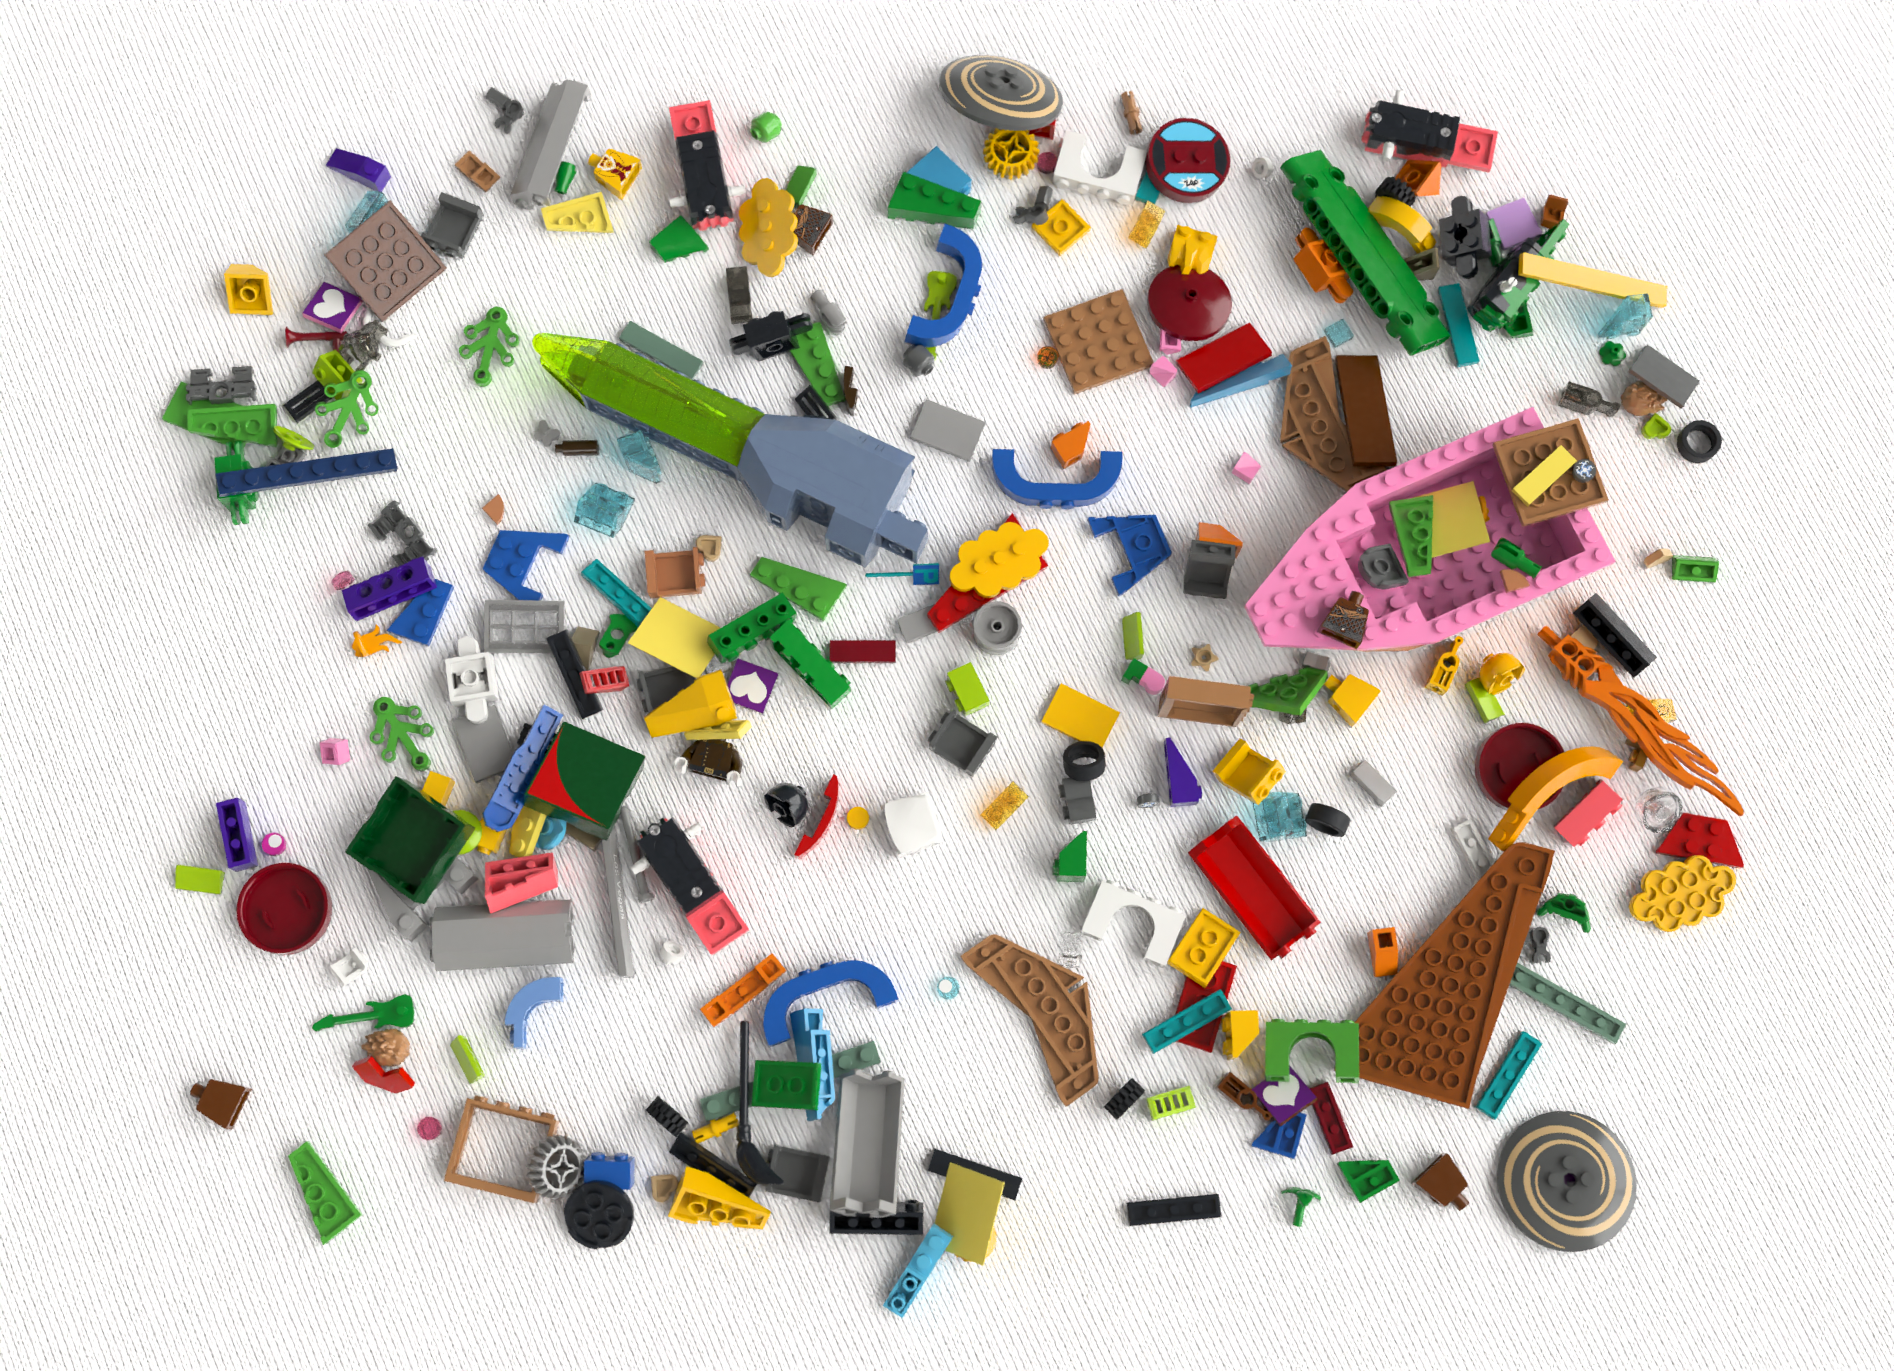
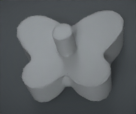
(546, 434)

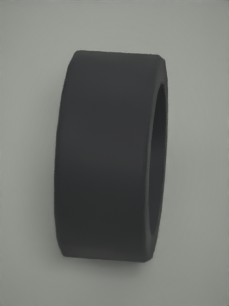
(1708, 429)
(1080, 750)
(1327, 819)

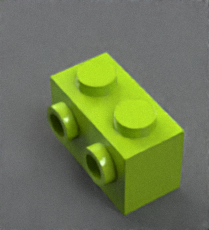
(333, 369)
(967, 689)

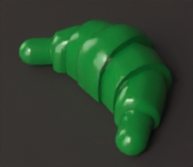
(1568, 907)

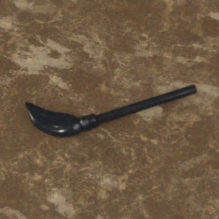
(747, 1154)

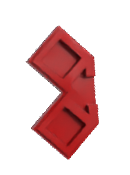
(373, 1074)

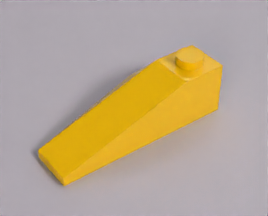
(698, 706)

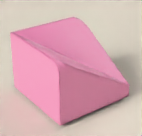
(1163, 371)
(1246, 468)
(334, 751)

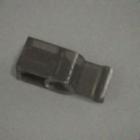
(739, 294)
(1575, 398)

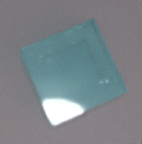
(1339, 333)

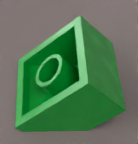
(1072, 861)

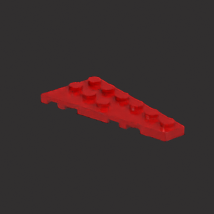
(957, 605)

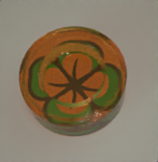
(1047, 357)

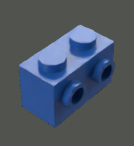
(613, 1169)

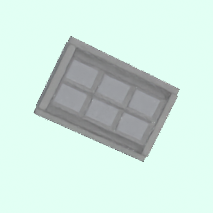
(521, 625)

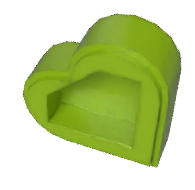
(1656, 427)

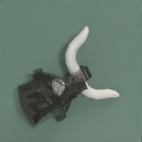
(365, 342)

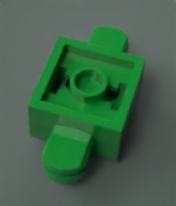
(237, 504)

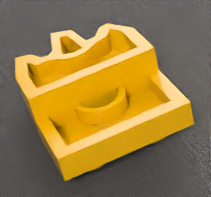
(1191, 249)

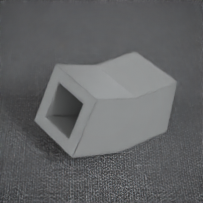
(1316, 661)

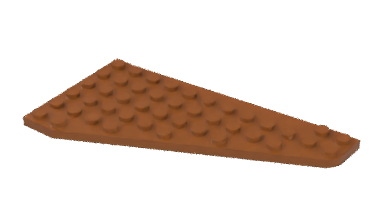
(1442, 1006)

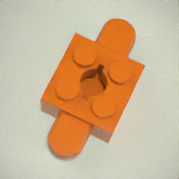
(1321, 266)

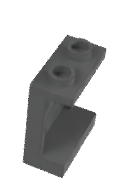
(453, 226)
(1208, 569)
(662, 686)
(961, 743)
(801, 1172)

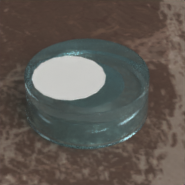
(948, 988)

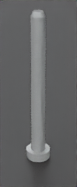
(644, 896)

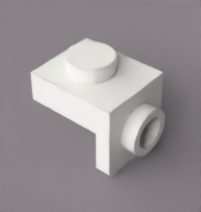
(350, 966)

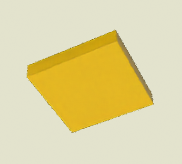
(1062, 227)

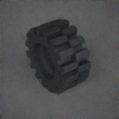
(1396, 189)
(1124, 1099)
(666, 1116)

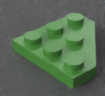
(1289, 693)

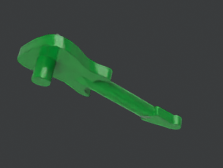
(395, 1012)

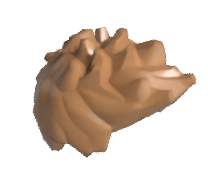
(1641, 399)
(387, 1047)

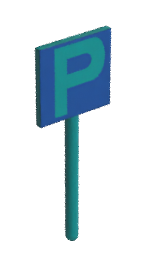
(922, 574)

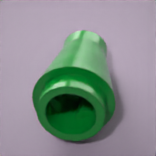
(564, 177)

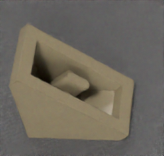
(1424, 264)
(585, 643)

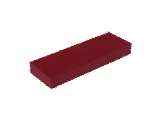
(863, 651)
(1330, 1119)

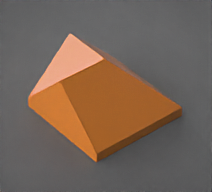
(1421, 177)
(1218, 534)

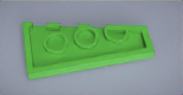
(818, 364)
(242, 423)
(1414, 532)
(805, 589)
(326, 1197)

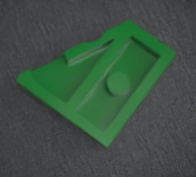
(1368, 1177)

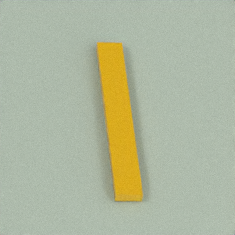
(1589, 279)

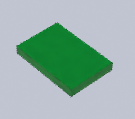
(786, 1084)

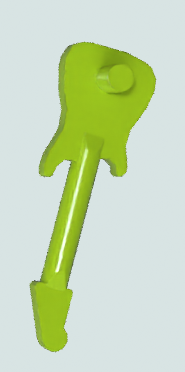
(940, 287)

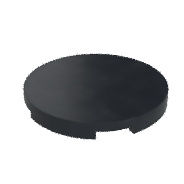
(598, 1214)

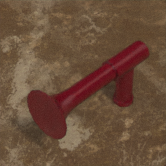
(333, 336)

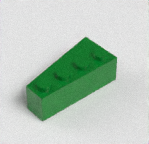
(932, 203)
(810, 664)

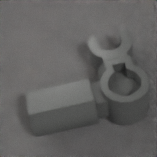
(512, 108)
(1037, 213)
(1539, 938)

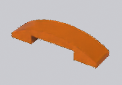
(743, 990)

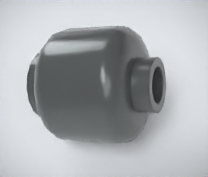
(918, 360)

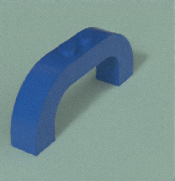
(938, 332)
(1056, 494)
(811, 982)

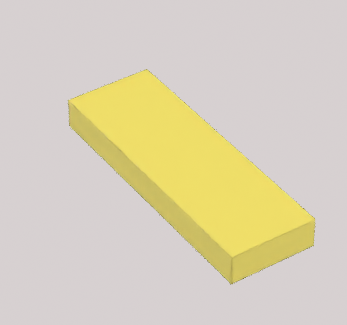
(1544, 475)
(729, 730)

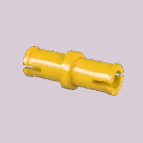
(715, 1128)

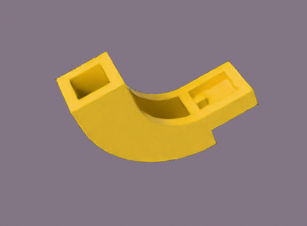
(1404, 220)

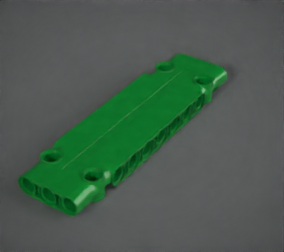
(1365, 252)

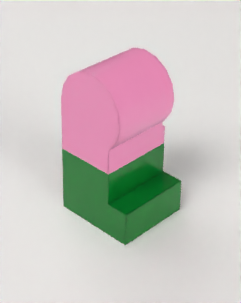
(1144, 676)

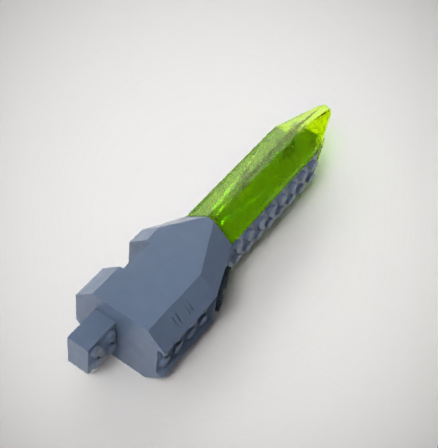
(783, 461)

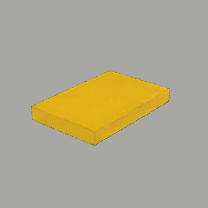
(1079, 716)
(1203, 947)

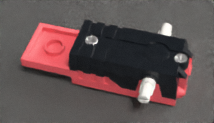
(1426, 136)
(701, 167)
(690, 882)

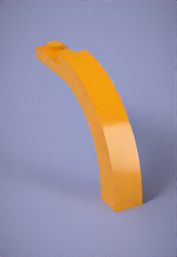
(1547, 780)

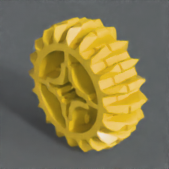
(1025, 159)

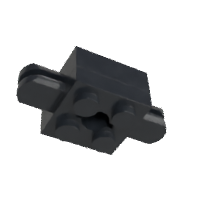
(1465, 237)
(771, 335)

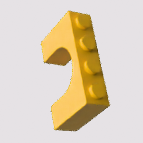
(440, 788)

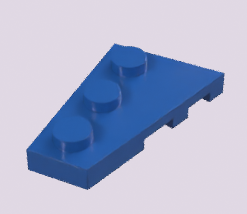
(423, 615)

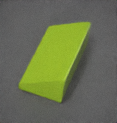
(1133, 636)
(1485, 703)
(199, 879)
(467, 1059)

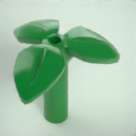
(1304, 1198)

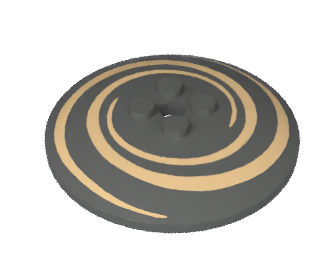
(1000, 92)
(1534, 1187)

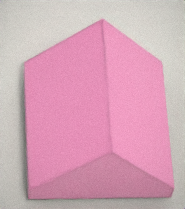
(1169, 344)

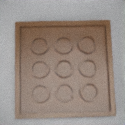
(1098, 341)
(1525, 452)

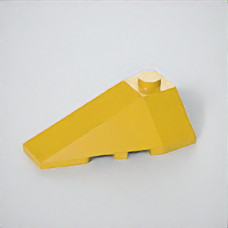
(709, 1199)

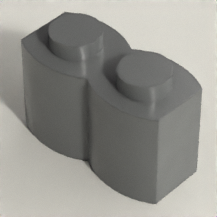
(1078, 801)

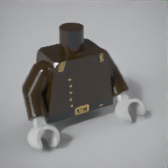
(712, 759)

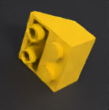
(1240, 1031)

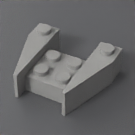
(401, 908)

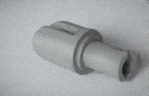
(829, 313)

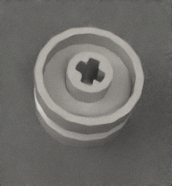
(997, 641)

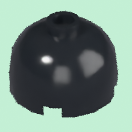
(788, 802)

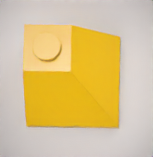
(248, 290)

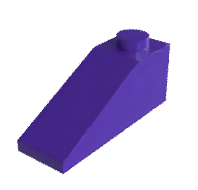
(360, 169)
(1181, 781)

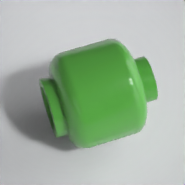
(765, 127)

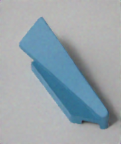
(1250, 378)
(814, 1045)

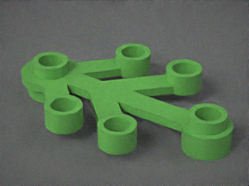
(490, 342)
(348, 405)
(400, 730)

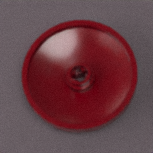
(1189, 304)

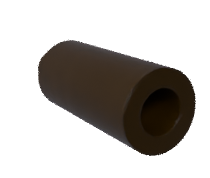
(578, 447)

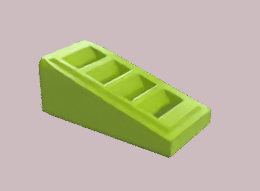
(1153, 1108)

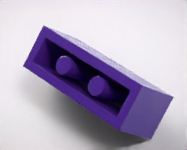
(237, 834)

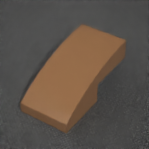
(477, 171)

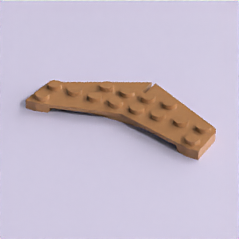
(1314, 416)
(1042, 993)

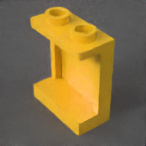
(1248, 772)

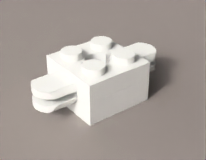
(472, 680)

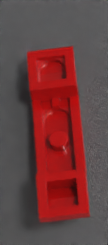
(807, 843)

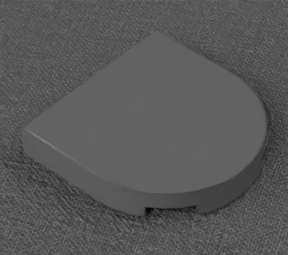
(1382, 568)

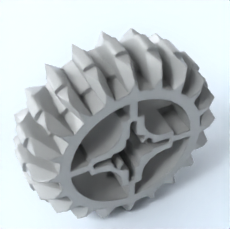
(555, 1166)

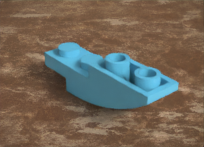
(918, 1270)

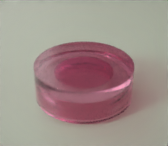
(1047, 162)
(342, 580)
(429, 1128)

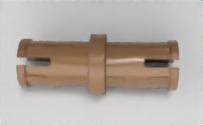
(1131, 112)

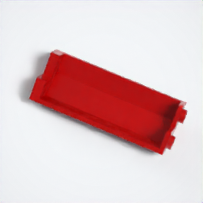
(1254, 888)

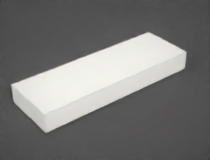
(1472, 847)

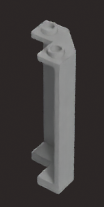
(548, 144)
(510, 937)
(867, 1144)

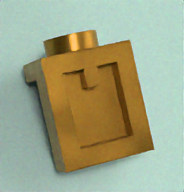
(1636, 757)

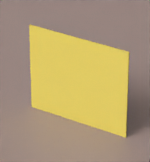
(1457, 519)
(675, 637)
(969, 1211)

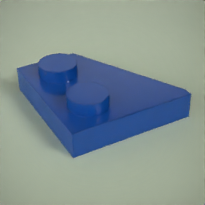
(1282, 1139)

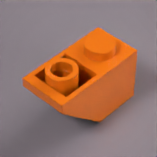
(1071, 445)
(1383, 951)

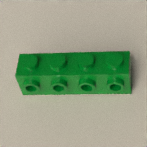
(751, 628)

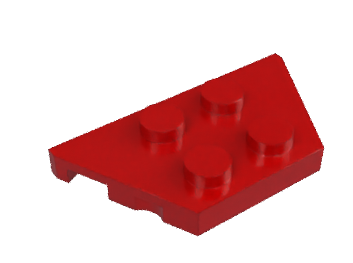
(1702, 837)

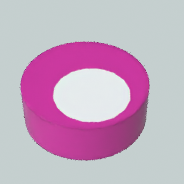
(274, 844)

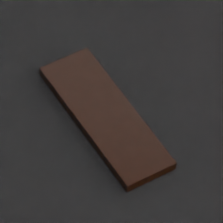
(1365, 410)

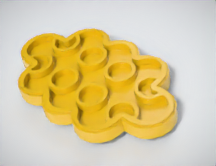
(768, 227)
(999, 560)
(1682, 893)

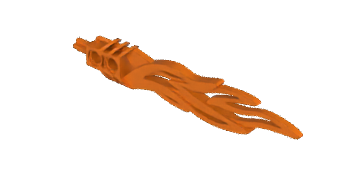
(1644, 726)

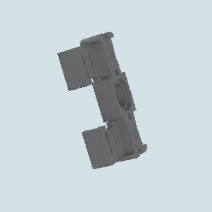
(242, 386)
(397, 521)

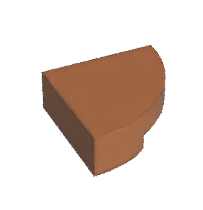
(495, 509)
(1513, 580)

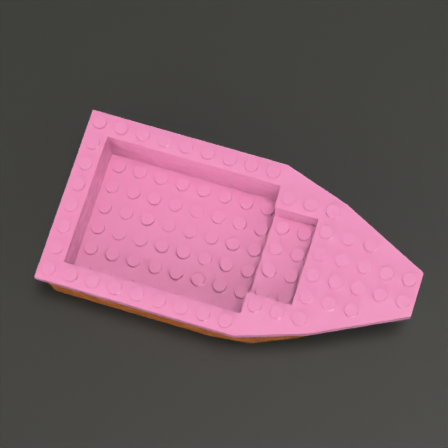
(1462, 584)

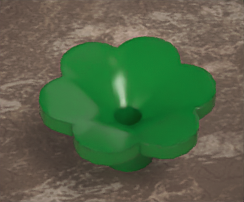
(1612, 353)

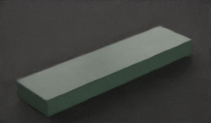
(661, 350)

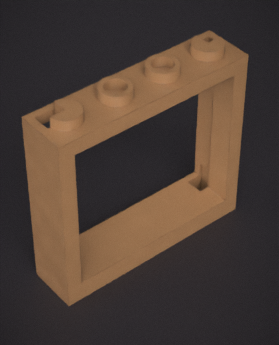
(1204, 701)
(461, 1138)

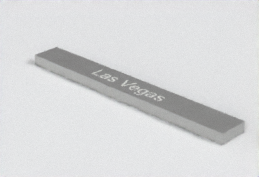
(617, 906)

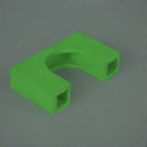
(1283, 1036)

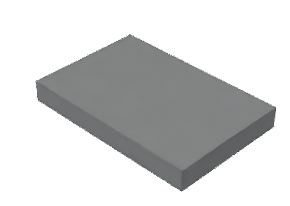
(948, 430)
(484, 745)

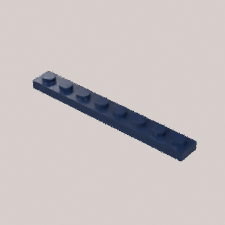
(306, 472)

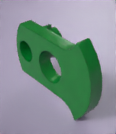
(621, 623)

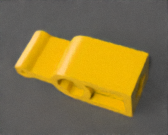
(1441, 670)

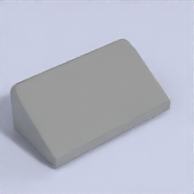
(916, 625)
(1373, 783)

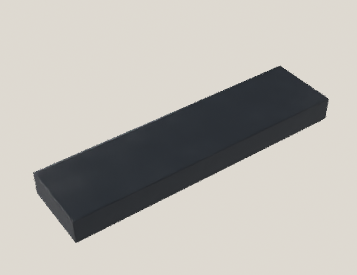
(570, 667)
(702, 1159)
(940, 1164)
(1173, 1209)

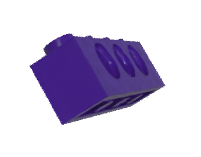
(389, 588)

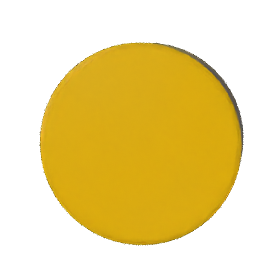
(858, 818)

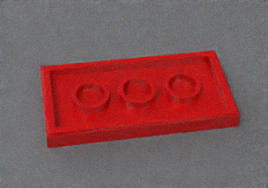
(1224, 357)
(1192, 992)

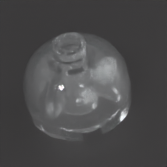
(1658, 809)

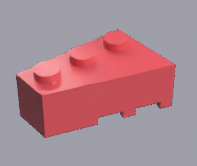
(1588, 814)
(518, 879)

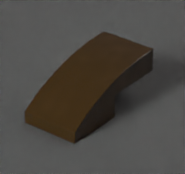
(850, 393)

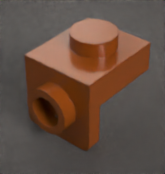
(1553, 211)

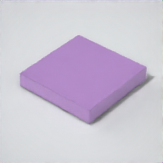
(1515, 223)

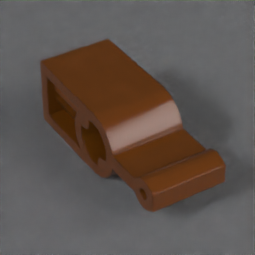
(1232, 1089)

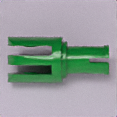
(1495, 243)
(1514, 557)

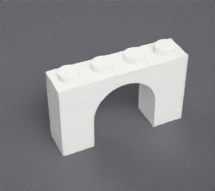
(1119, 187)
(1165, 922)

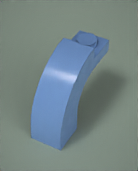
(525, 1001)

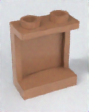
(674, 573)

